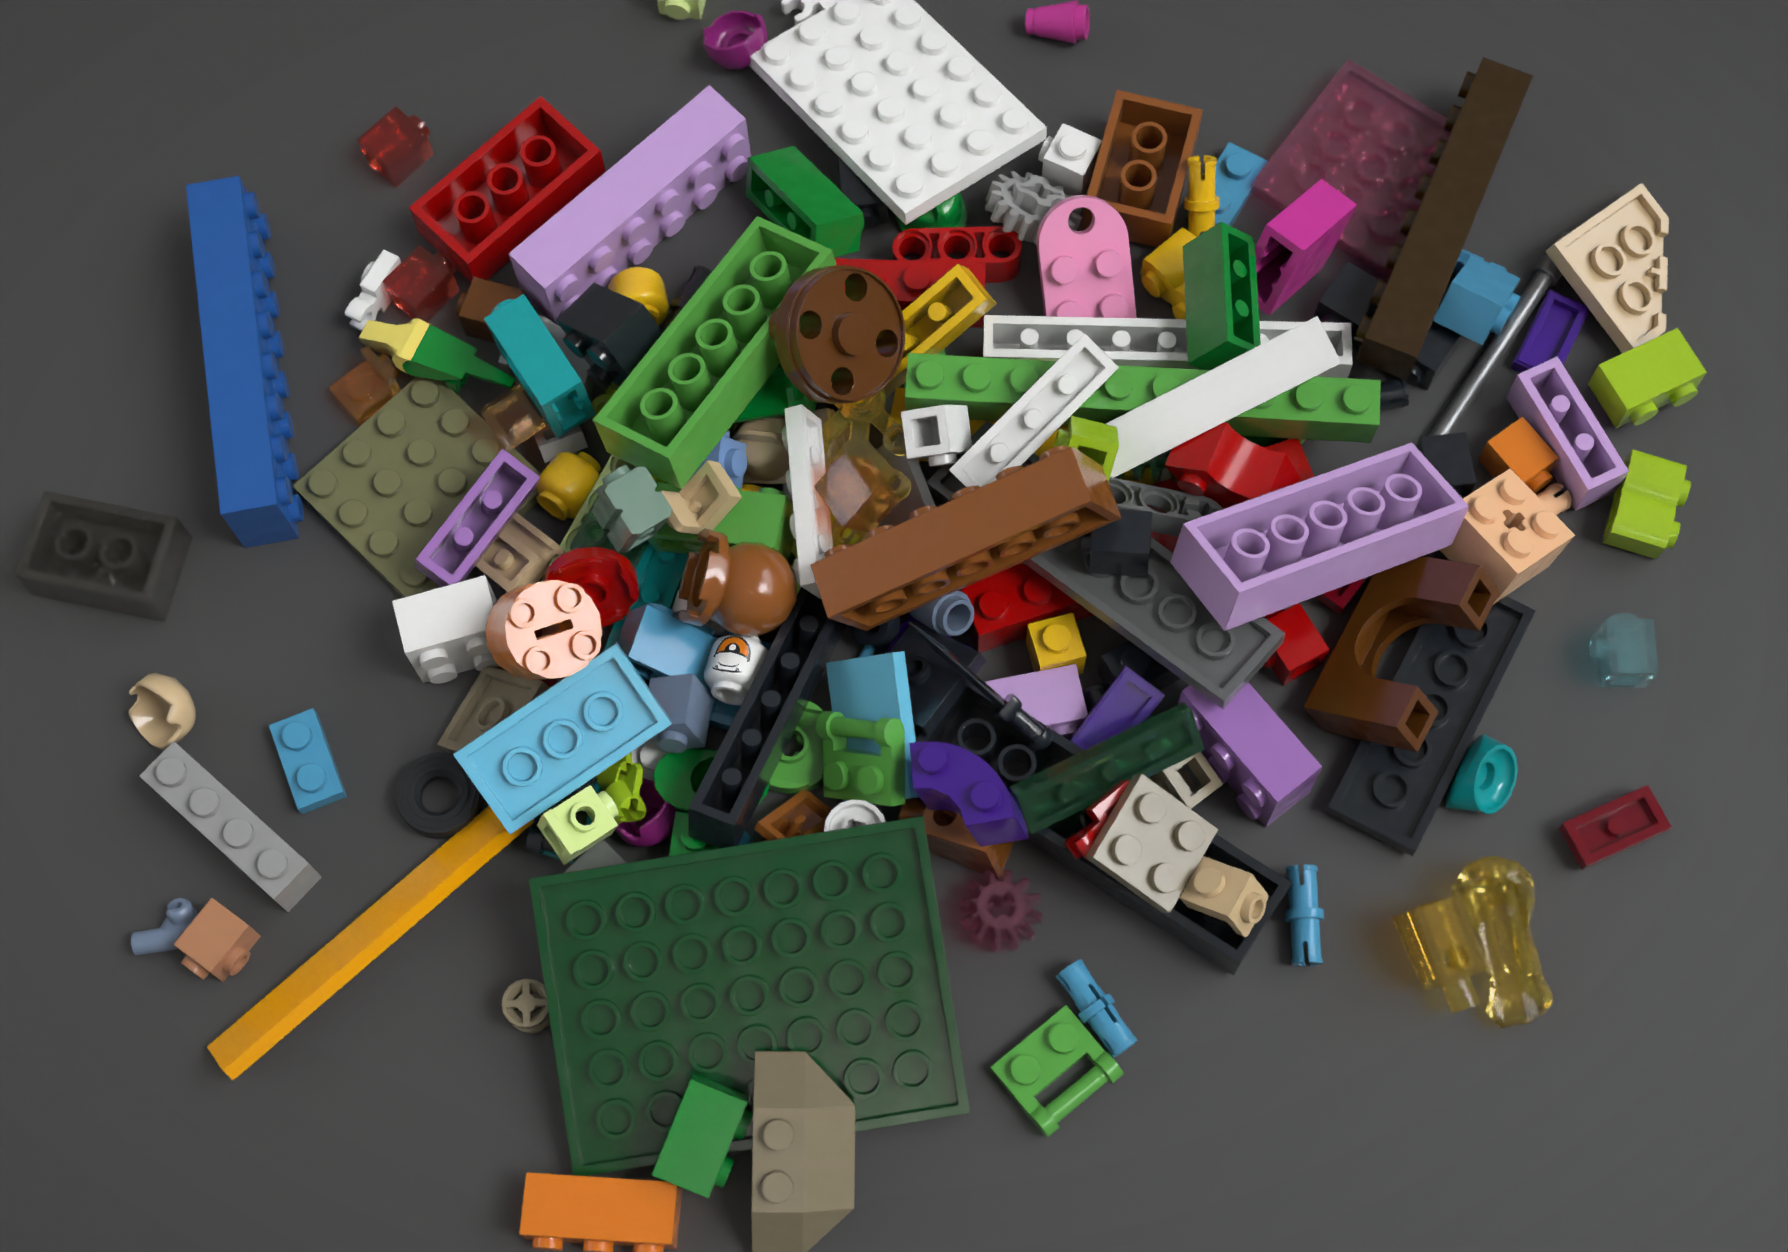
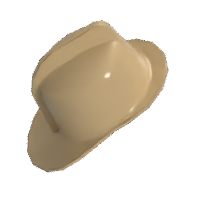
(764, 450)

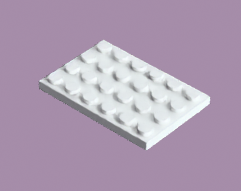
(897, 101)

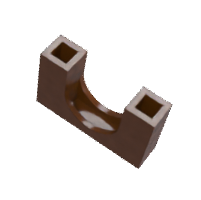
(1412, 594)

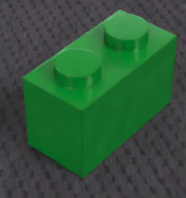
(702, 1135)

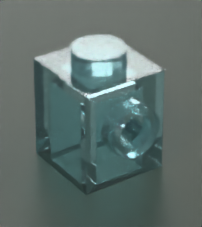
(1624, 652)

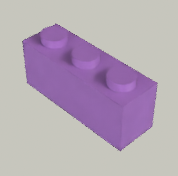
(477, 520)

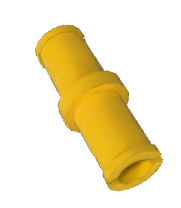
(1201, 199)

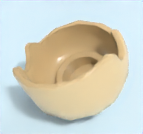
(162, 710)

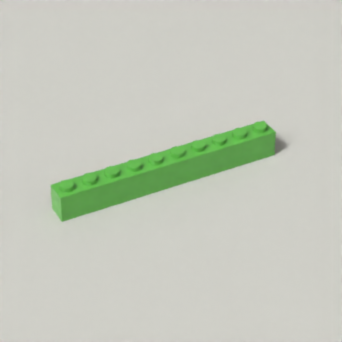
(990, 386)

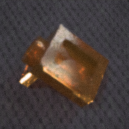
(367, 386)

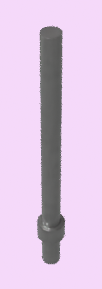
(1544, 275)

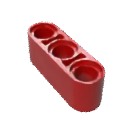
(974, 242)

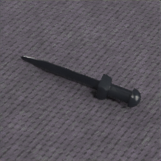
(1008, 709)

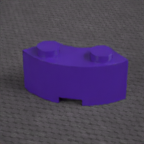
(966, 785)

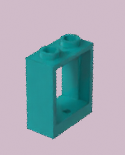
(539, 365)

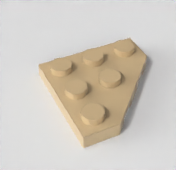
(1620, 267)

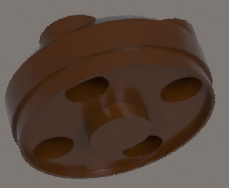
(843, 334)

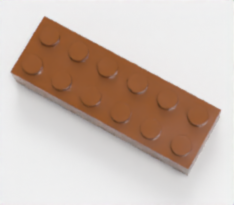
(965, 538)

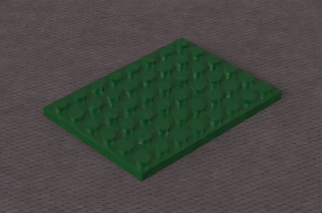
(741, 952)

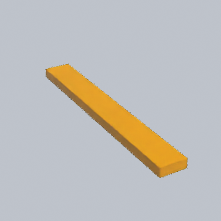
(360, 943)

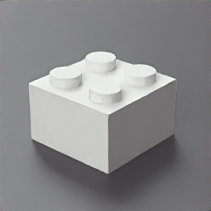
(446, 629)

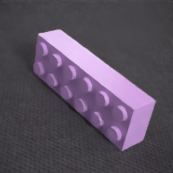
(634, 204)
(1317, 535)

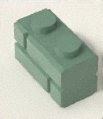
(630, 507)

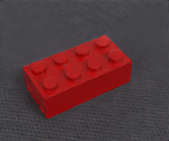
(507, 190)

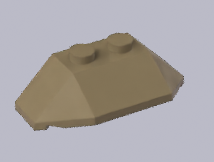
(799, 1153)

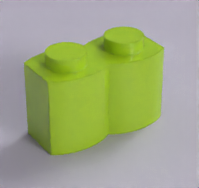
(1646, 505)

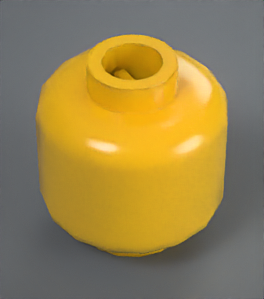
(644, 287)
(567, 484)

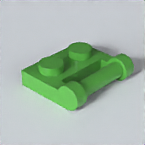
(859, 773)
(1045, 1058)

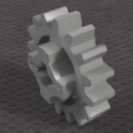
(1024, 202)

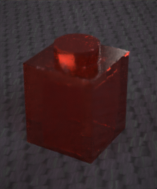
(396, 146)
(422, 284)

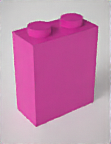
(1299, 243)

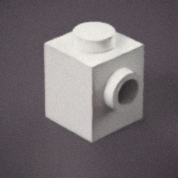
(1070, 159)
(937, 433)

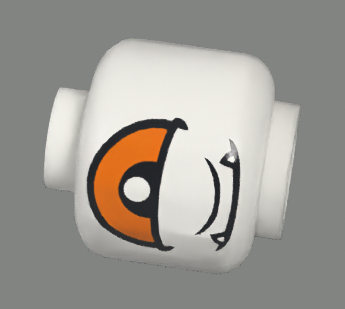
(733, 667)

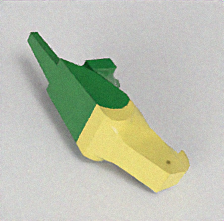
(431, 353)

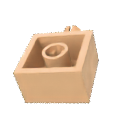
(1511, 531)

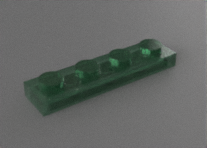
(1093, 772)

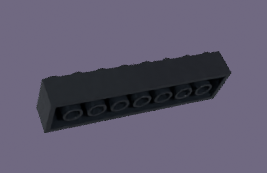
(1008, 753)

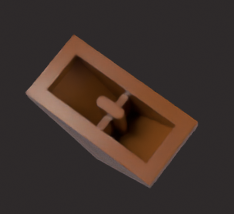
(795, 817)

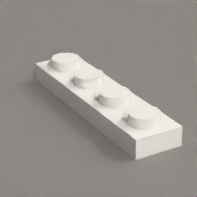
(1036, 414)
(811, 515)

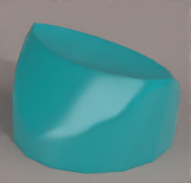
(1484, 777)

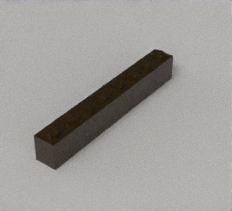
(1442, 223)

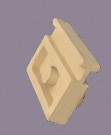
(518, 555)

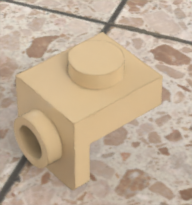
(702, 500)
(1226, 895)

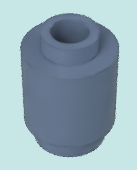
(947, 614)

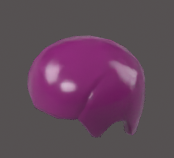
(734, 39)
(656, 824)

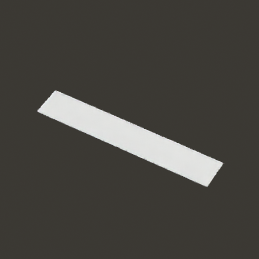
(1222, 394)

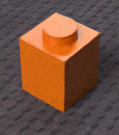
(1521, 451)

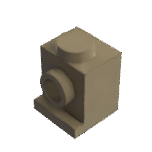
(1180, 786)

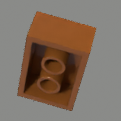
(1145, 164)

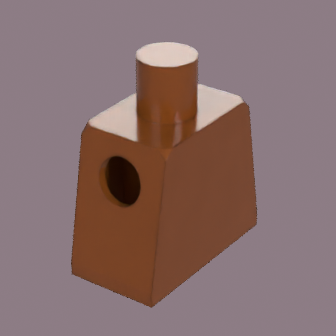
(953, 841)

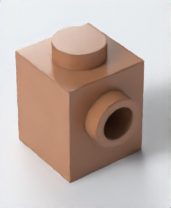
(216, 942)

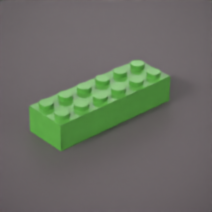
(708, 357)

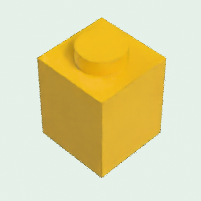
(1055, 643)

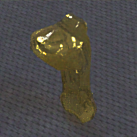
(1499, 906)

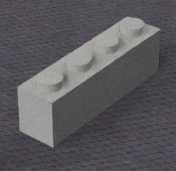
(231, 826)

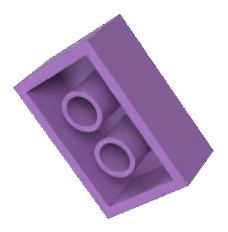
(1253, 753)

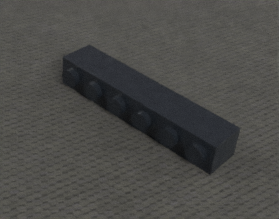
(764, 724)

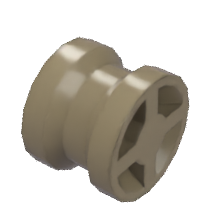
(526, 996)

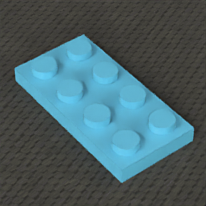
(563, 738)

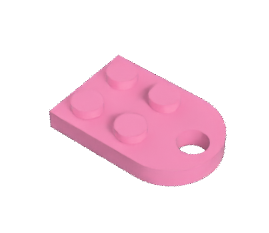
(1086, 269)

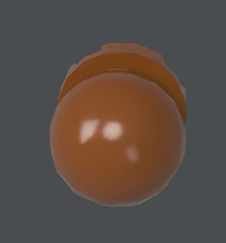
(741, 586)

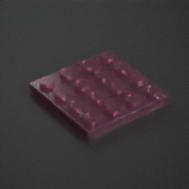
(1367, 146)

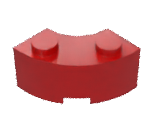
(1229, 467)

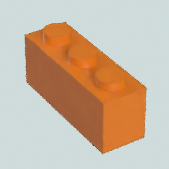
(600, 1213)

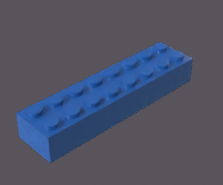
(243, 363)

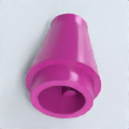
(1059, 21)

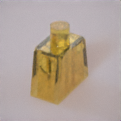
(1438, 930)

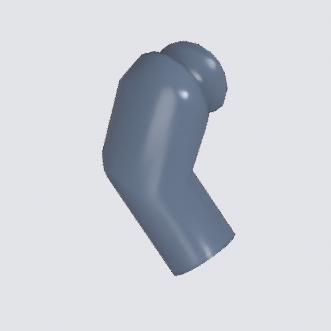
(162, 939)

